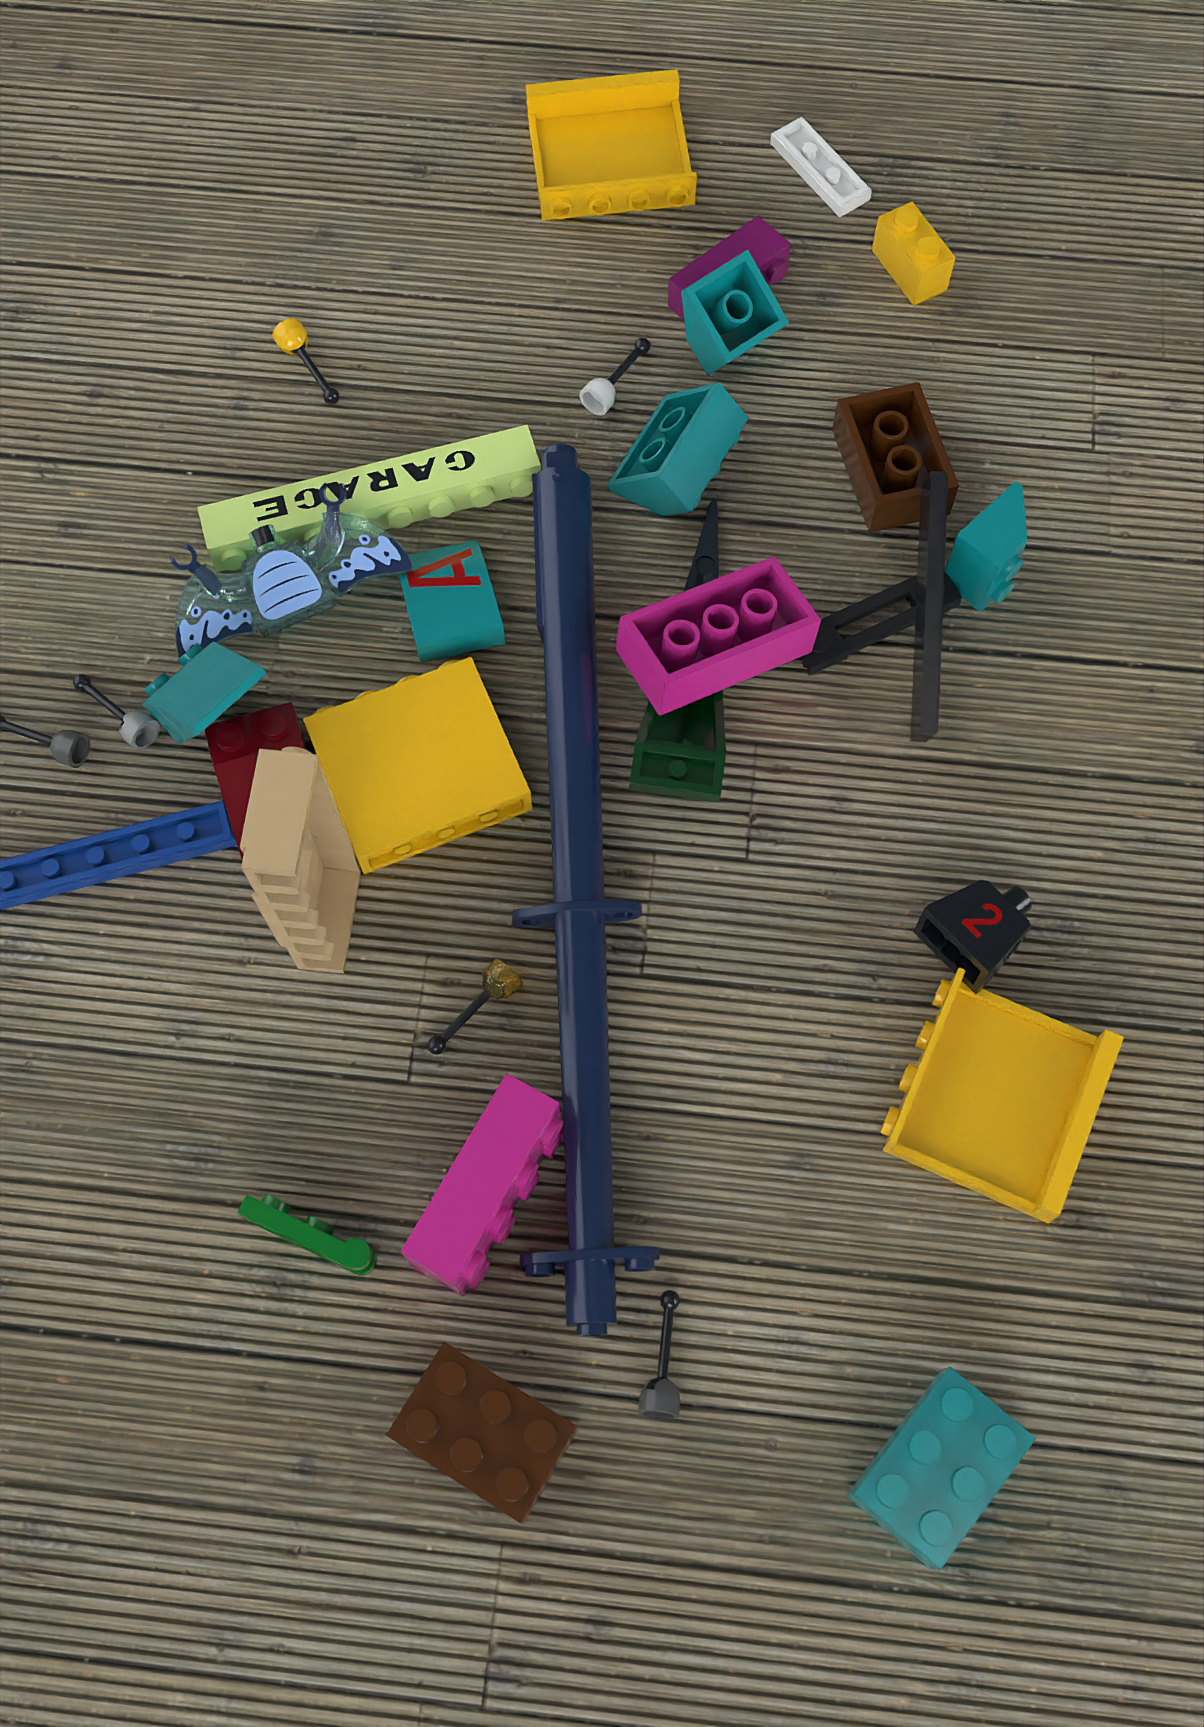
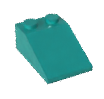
(200, 689)

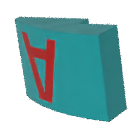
(451, 602)

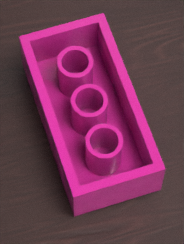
(716, 635)
(485, 1185)

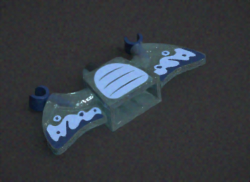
(285, 579)

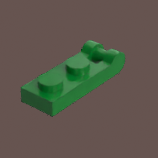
(311, 1236)

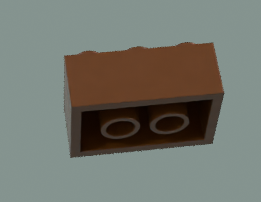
(889, 453)
(483, 1432)

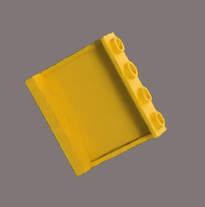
(609, 145)
(418, 764)
(1000, 1098)

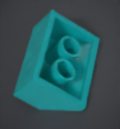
(679, 450)

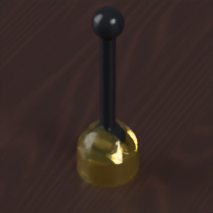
(498, 983)

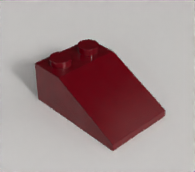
(235, 751)

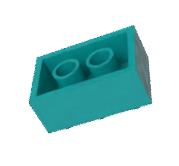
(941, 1468)

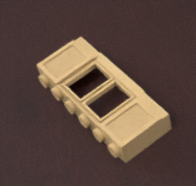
(300, 859)

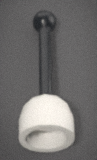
(600, 393)

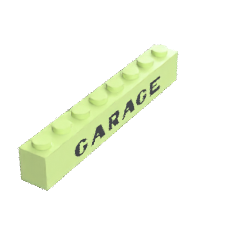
(383, 492)

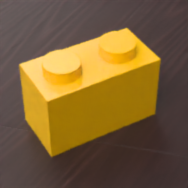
(913, 253)

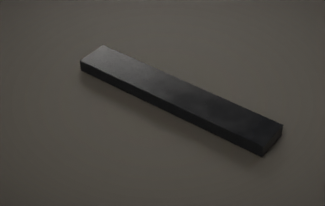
(929, 607)

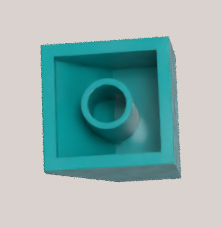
(730, 312)
(990, 550)

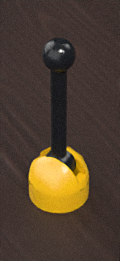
(293, 340)

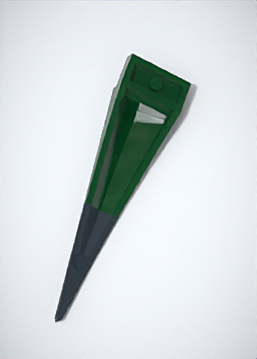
(686, 747)

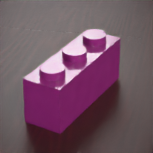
(762, 241)

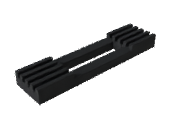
(832, 649)

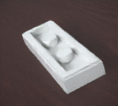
(820, 167)

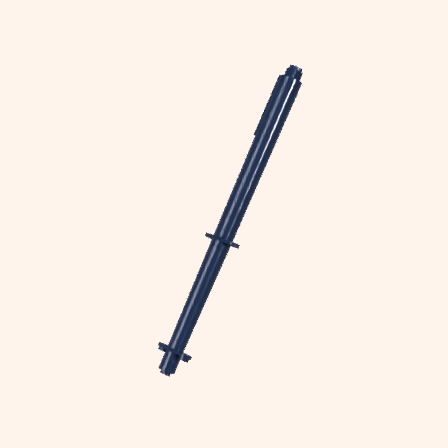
(579, 910)

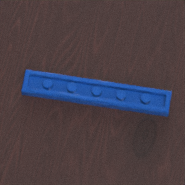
(114, 854)

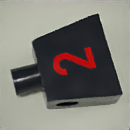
(976, 929)

